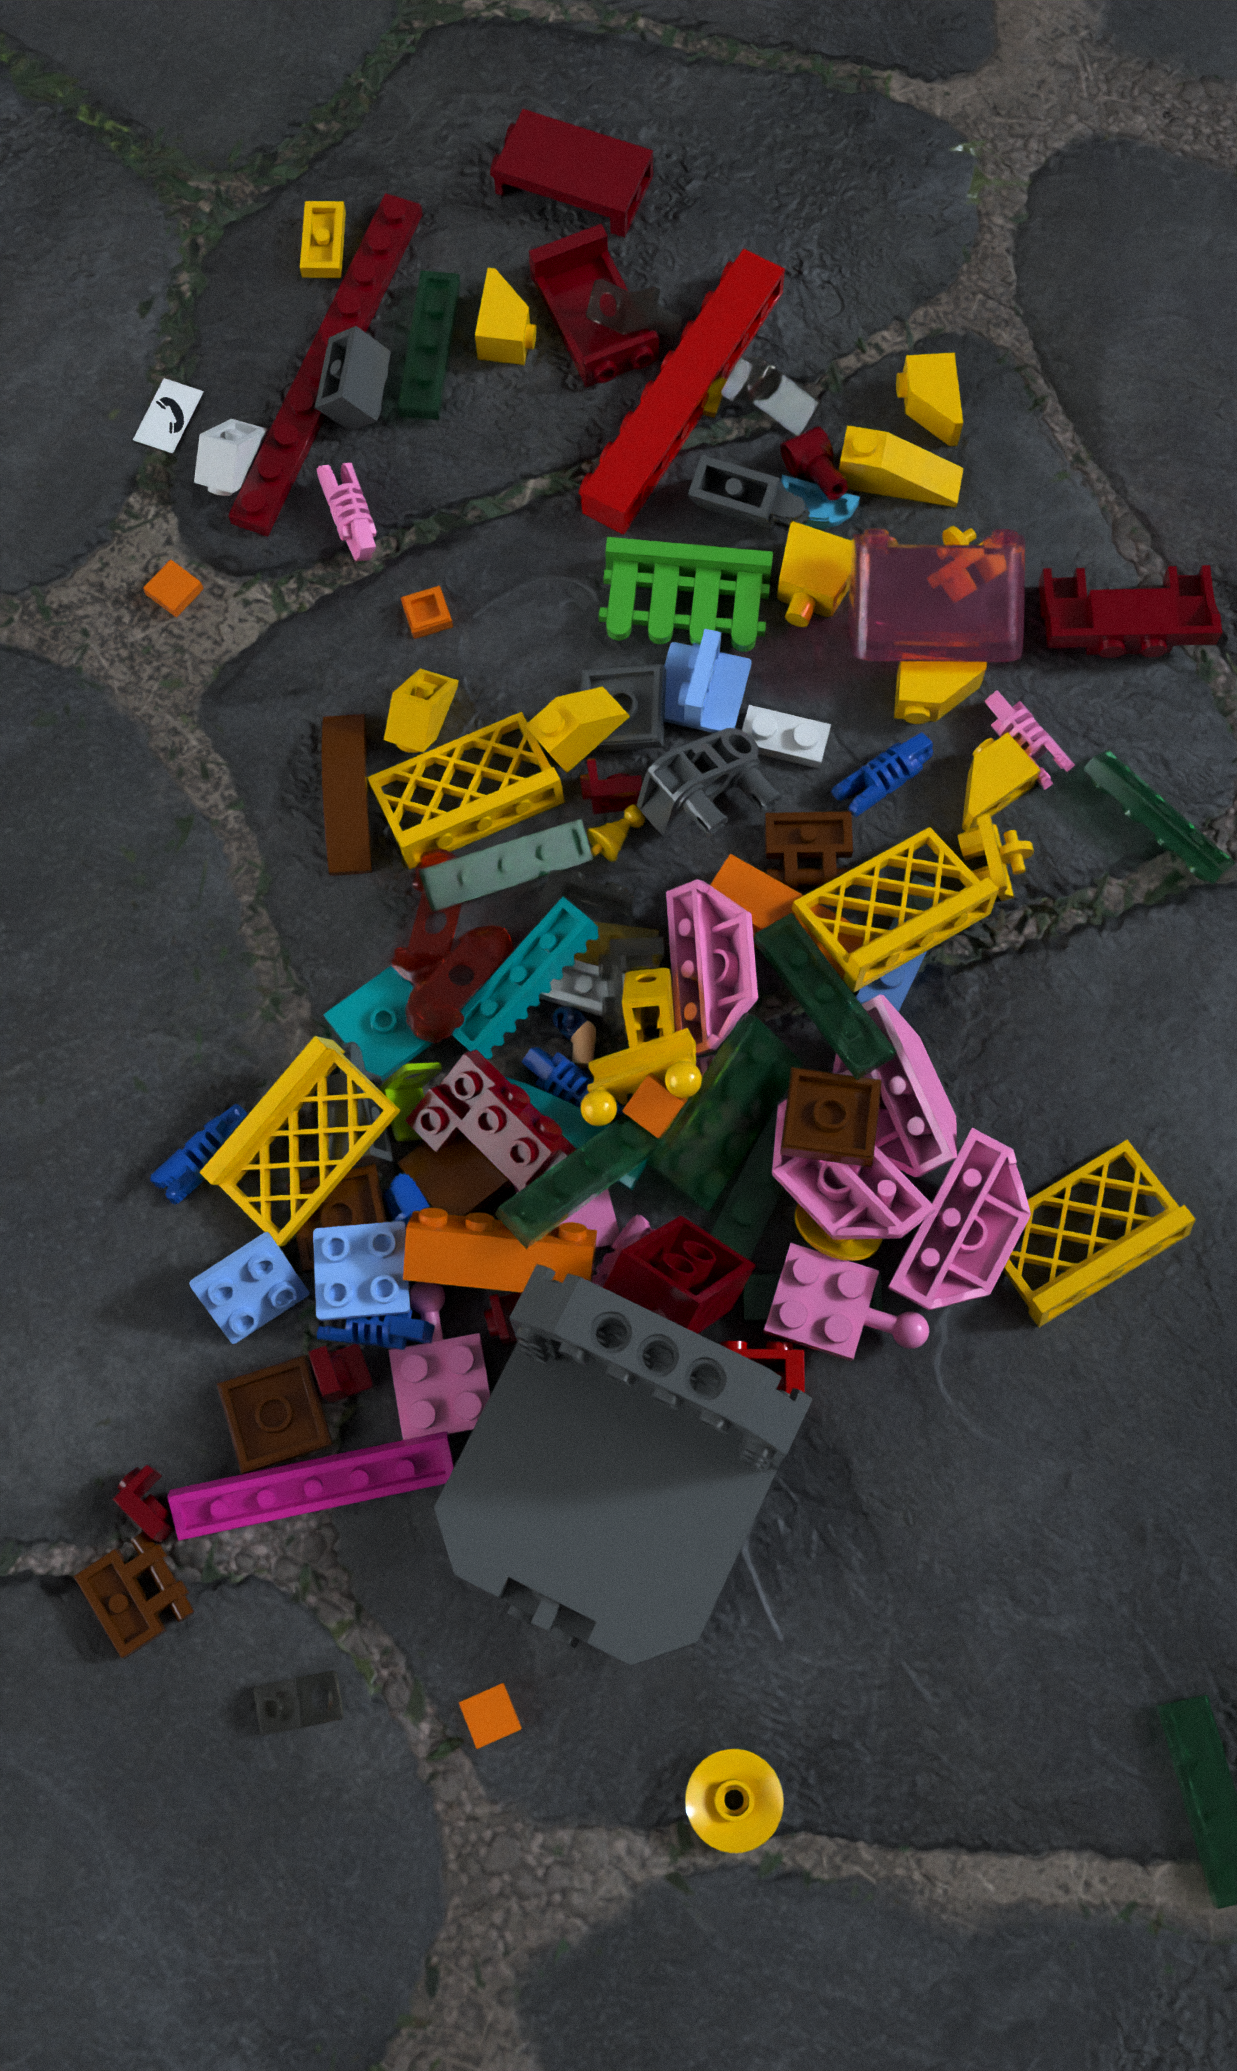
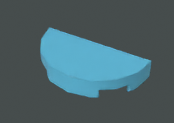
(823, 512)

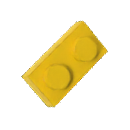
(322, 239)

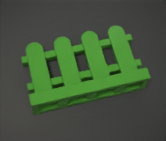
(688, 568)

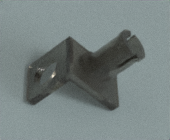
(634, 310)

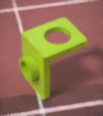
(407, 1094)

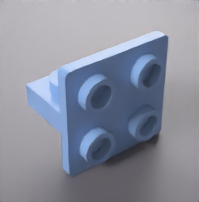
(704, 684)
(360, 1271)
(249, 1287)

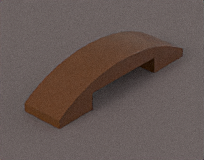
(346, 795)

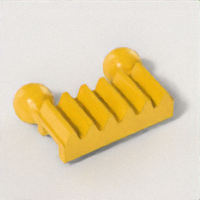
(621, 1073)

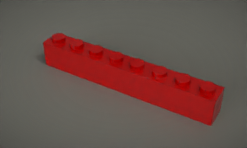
(676, 399)

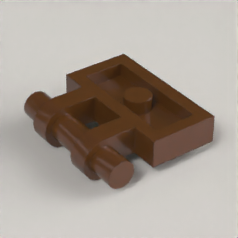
(806, 837)
(120, 1601)

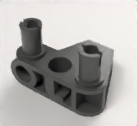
(688, 778)

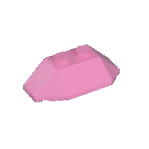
(709, 962)
(914, 1112)
(851, 1198)
(971, 1232)

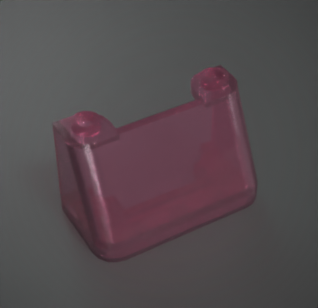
(937, 599)

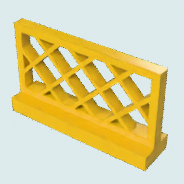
(478, 813)
(909, 938)
(281, 1108)
(1117, 1256)

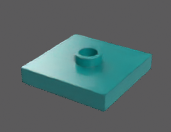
(378, 1023)

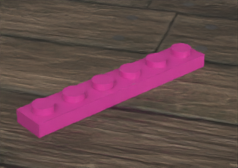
(311, 1485)

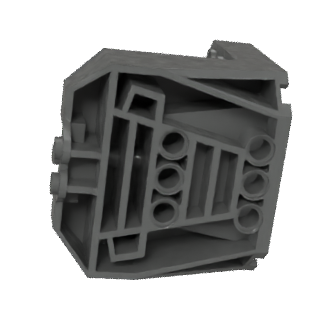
(613, 1471)

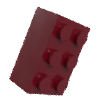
(680, 1274)

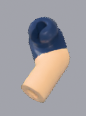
(579, 1032)

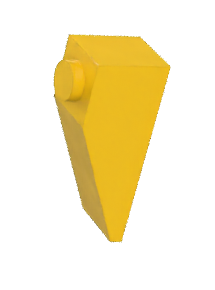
(896, 468)

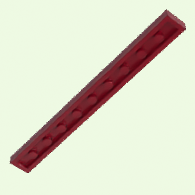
(298, 419)

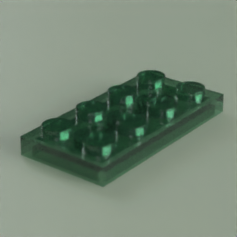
(725, 1113)

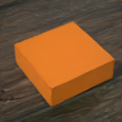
(173, 588)
(426, 612)
(654, 1106)
(490, 1715)

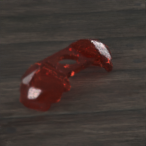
(426, 950)
(436, 1004)

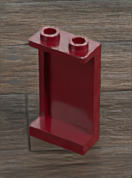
(574, 167)
(565, 279)

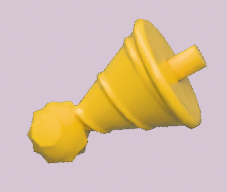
(610, 837)

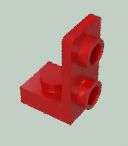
(776, 1354)

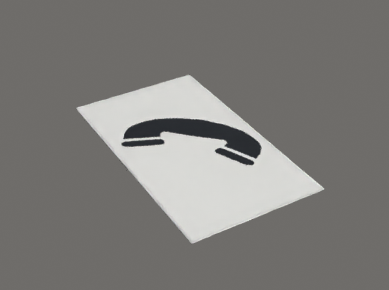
(168, 415)

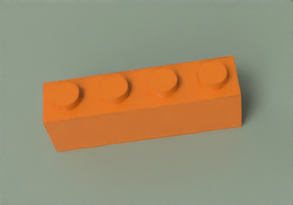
(772, 900)
(486, 1254)

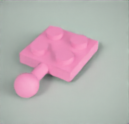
(827, 1302)
(438, 1382)

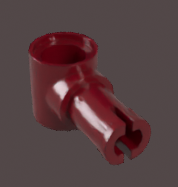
(813, 456)

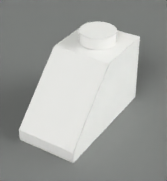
(227, 455)

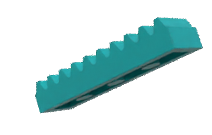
(524, 977)

